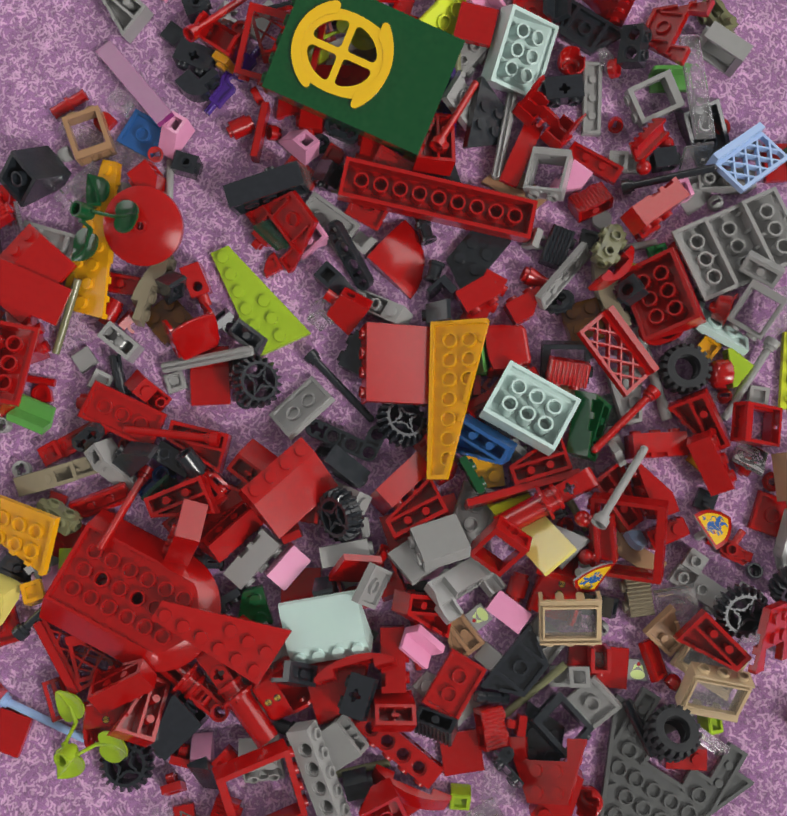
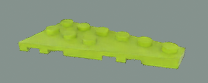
(257, 303)

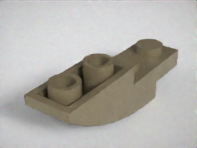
(147, 289)
(606, 296)
(53, 476)

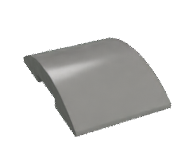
(719, 243)

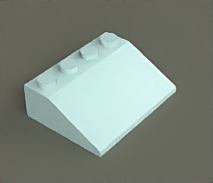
(518, 50)
(530, 408)
(325, 628)

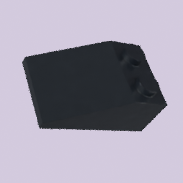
(685, 126)

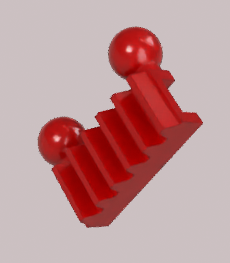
(647, 142)
(604, 540)

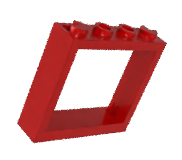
(275, 15)
(633, 573)
(255, 760)

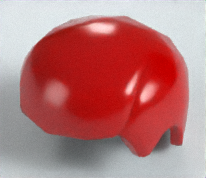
(570, 61)
(721, 374)
(589, 801)

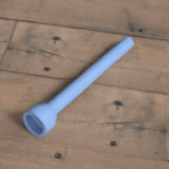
(7, 701)

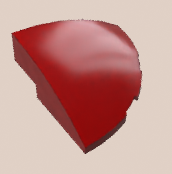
(400, 259)
(327, 696)

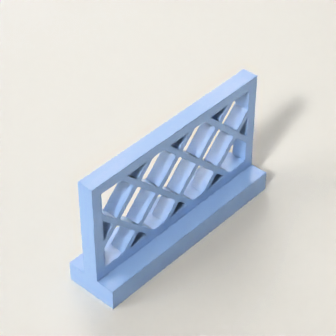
(738, 148)

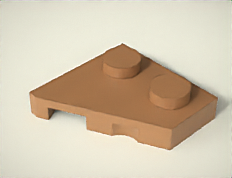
(662, 629)
(464, 636)

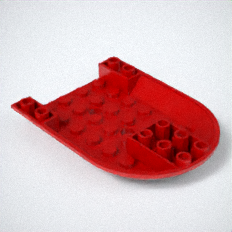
(106, 613)

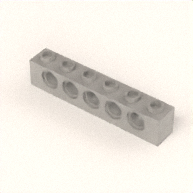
(317, 769)

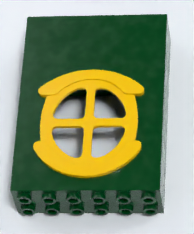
(403, 82)

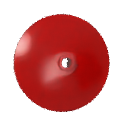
(161, 227)

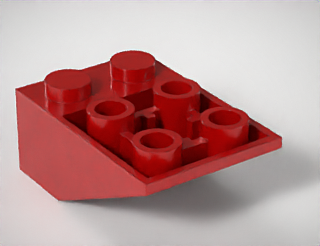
(649, 486)

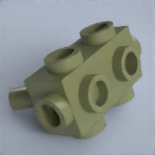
(720, 15)
(611, 240)
(70, 519)

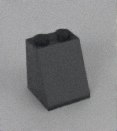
(33, 174)
(177, 725)

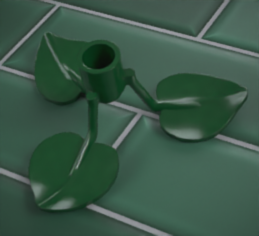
(97, 191)

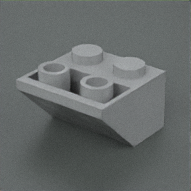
(272, 771)

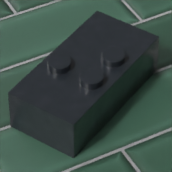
(264, 187)

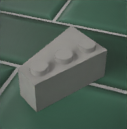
(129, 16)
(254, 559)

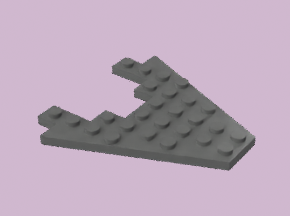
(640, 789)

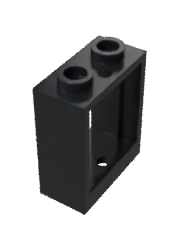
(547, 345)
(546, 709)

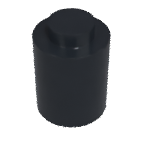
(190, 462)

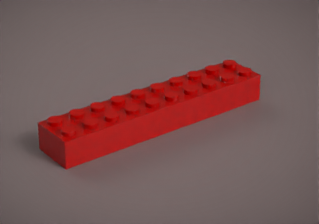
(437, 200)

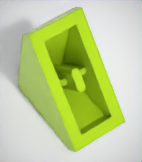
(741, 366)

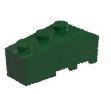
(587, 425)

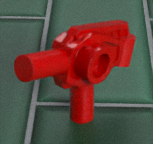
(733, 551)

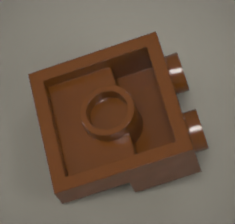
(174, 314)
(580, 316)

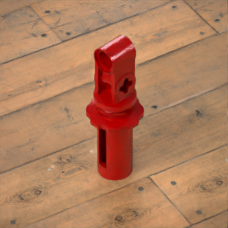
(550, 499)
(195, 688)
(239, 700)

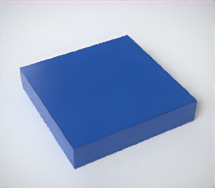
(140, 133)

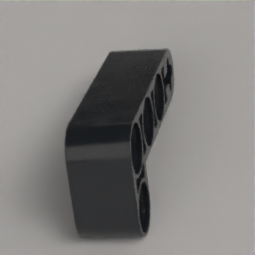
(343, 437)

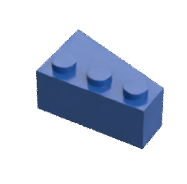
(484, 442)

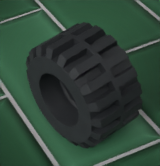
(698, 362)
(684, 724)

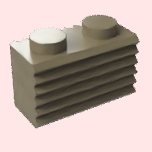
(637, 598)

